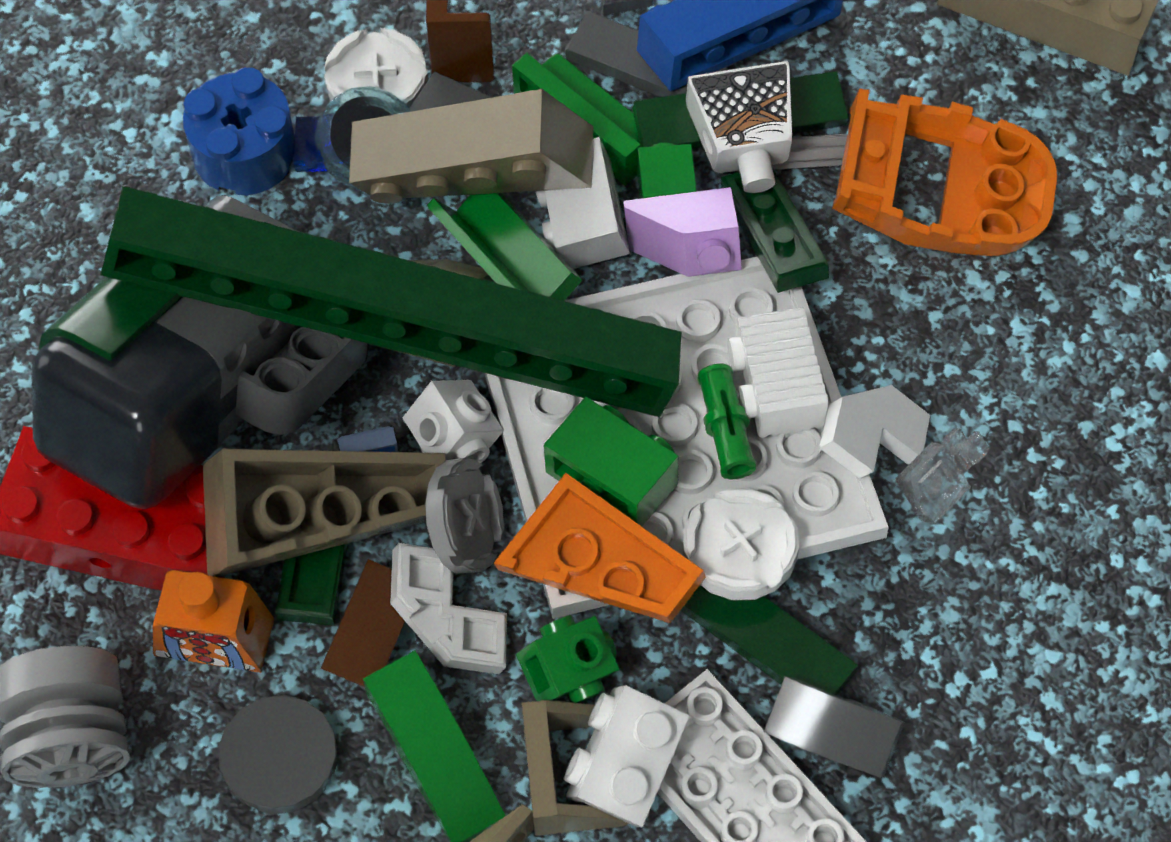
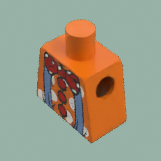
(205, 620)

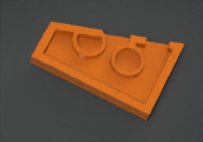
(600, 554)

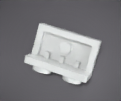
(625, 754)

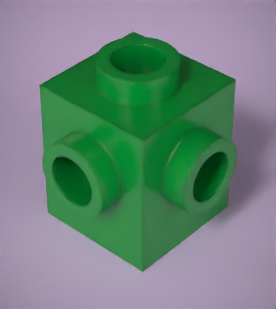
(569, 660)

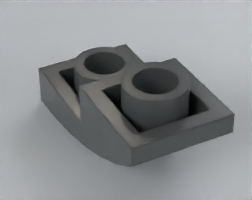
(834, 727)

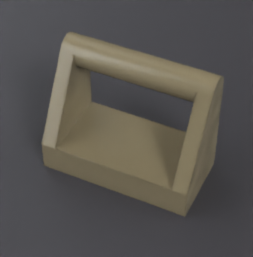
(548, 816)

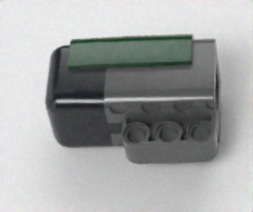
(153, 382)

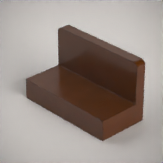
(459, 43)

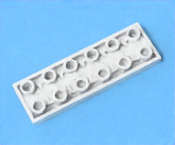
(737, 782)

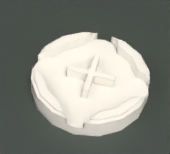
(379, 61)
(741, 543)

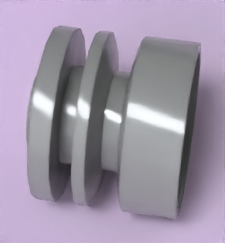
(61, 717)

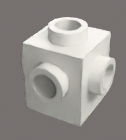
(453, 420)

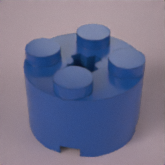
(239, 132)

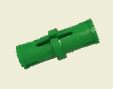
(726, 421)

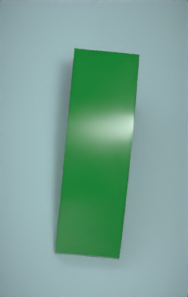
(433, 748)

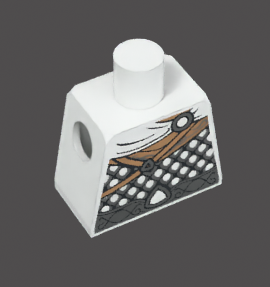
(744, 120)

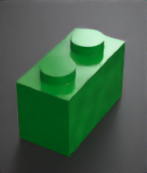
(613, 459)

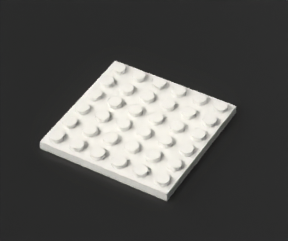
(818, 492)

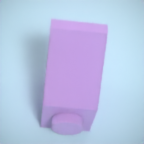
(686, 231)

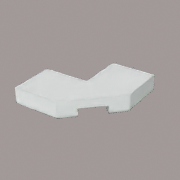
(871, 418)
(453, 633)

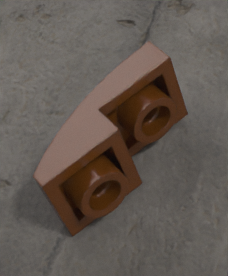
(366, 629)

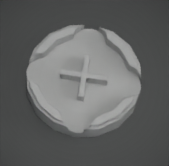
(463, 515)

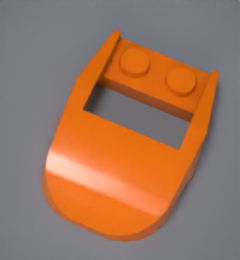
(995, 183)

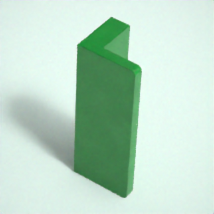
(575, 90)
(507, 245)

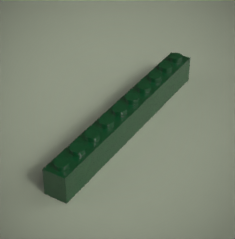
(391, 302)

